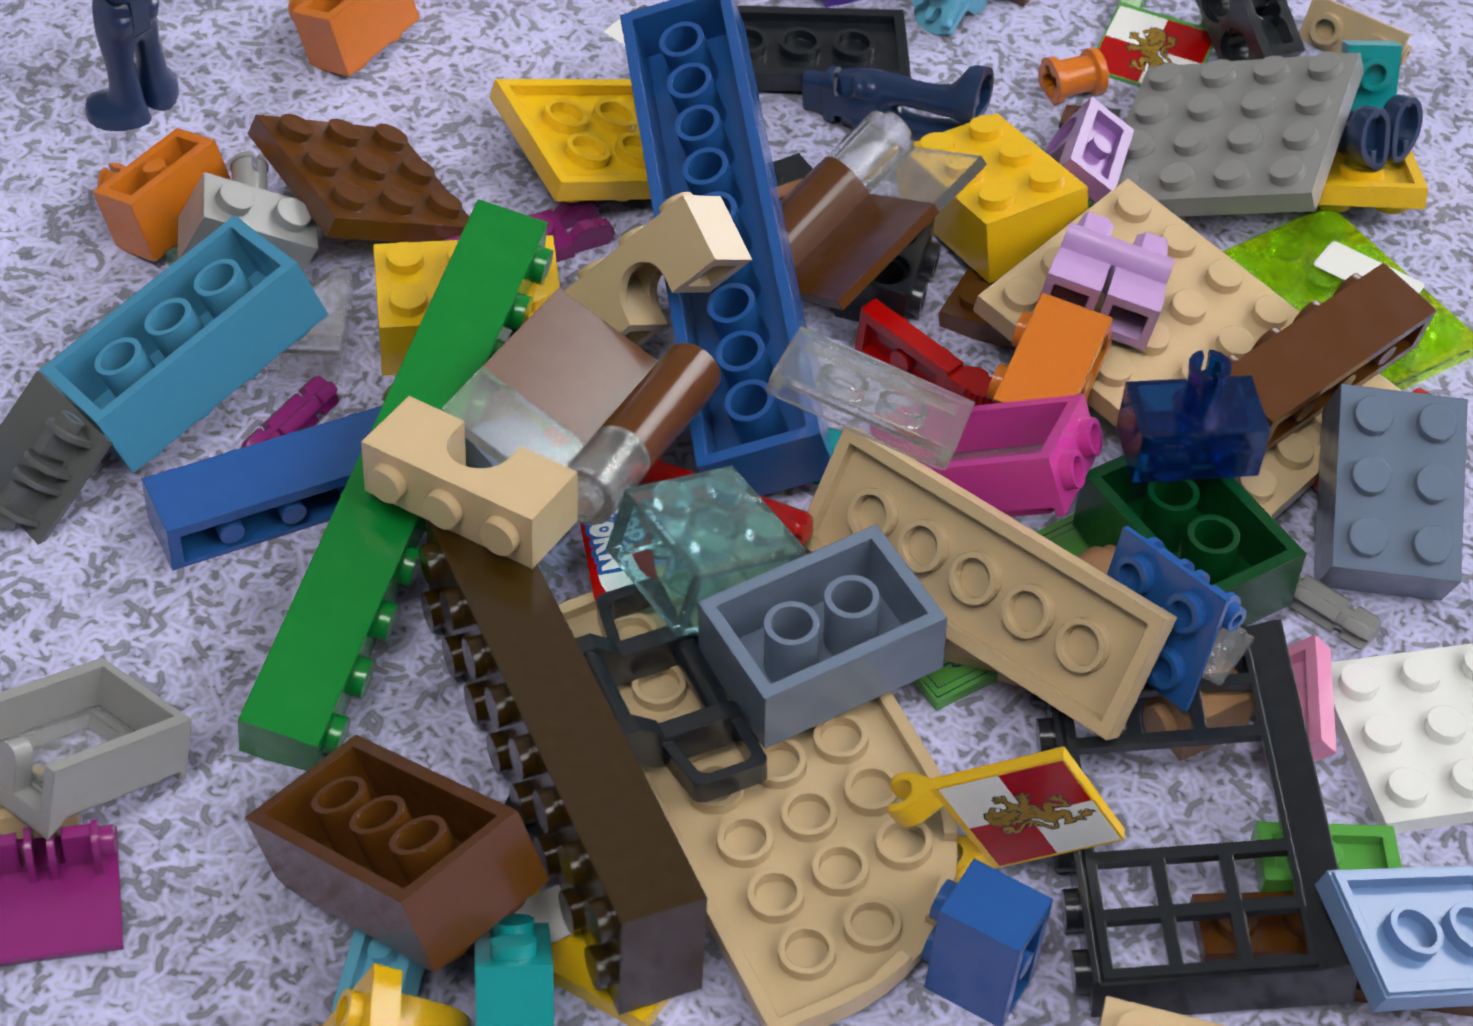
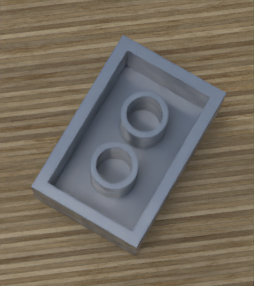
(1391, 492)
(821, 635)

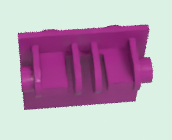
(60, 894)

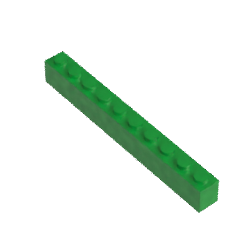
(370, 544)

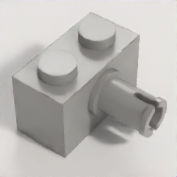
(274, 216)

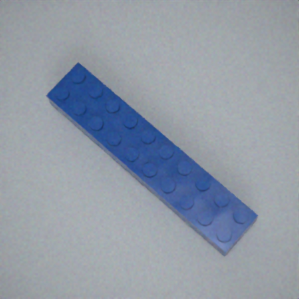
(710, 138)

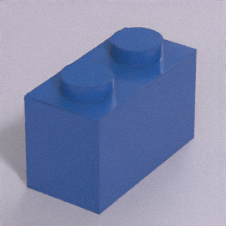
(985, 941)

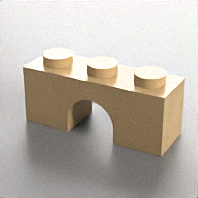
(687, 243)
(509, 508)

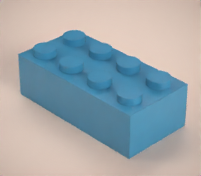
(187, 341)

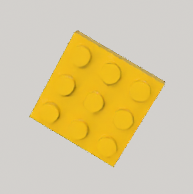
(577, 135)

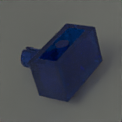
(1193, 425)

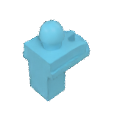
(943, 16)

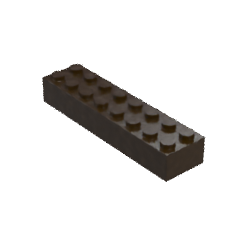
(568, 772)

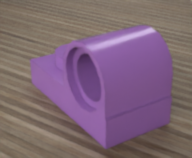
(1092, 147)

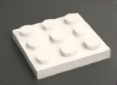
(1409, 734)

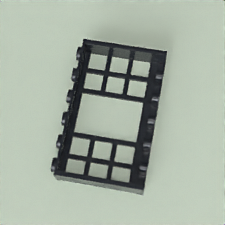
(1306, 841)

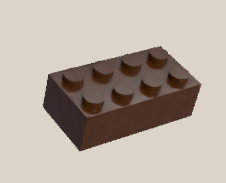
(399, 851)

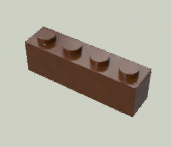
(1333, 343)

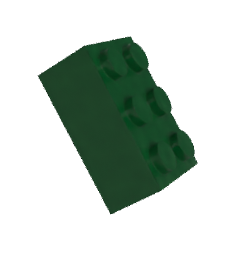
(1200, 521)

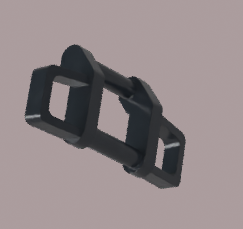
(683, 737)

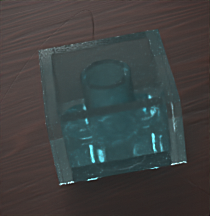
(695, 540)

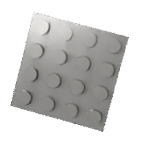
(1240, 132)

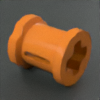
(1074, 75)

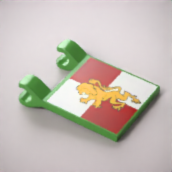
(1148, 39)

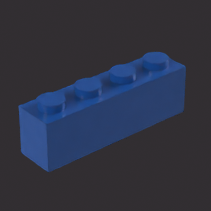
(254, 490)

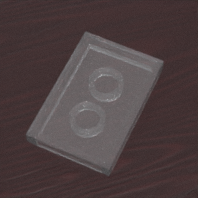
(870, 398)

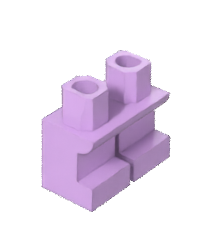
(1125, 272)

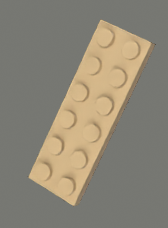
(1000, 584)

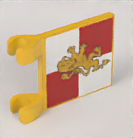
(1012, 809)

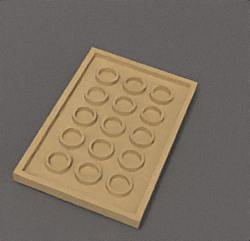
(1205, 308)

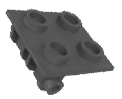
(45, 458)

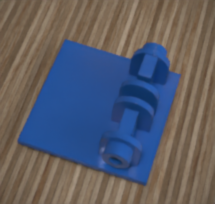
(1186, 594)

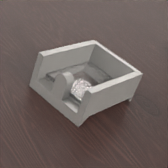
(84, 743)

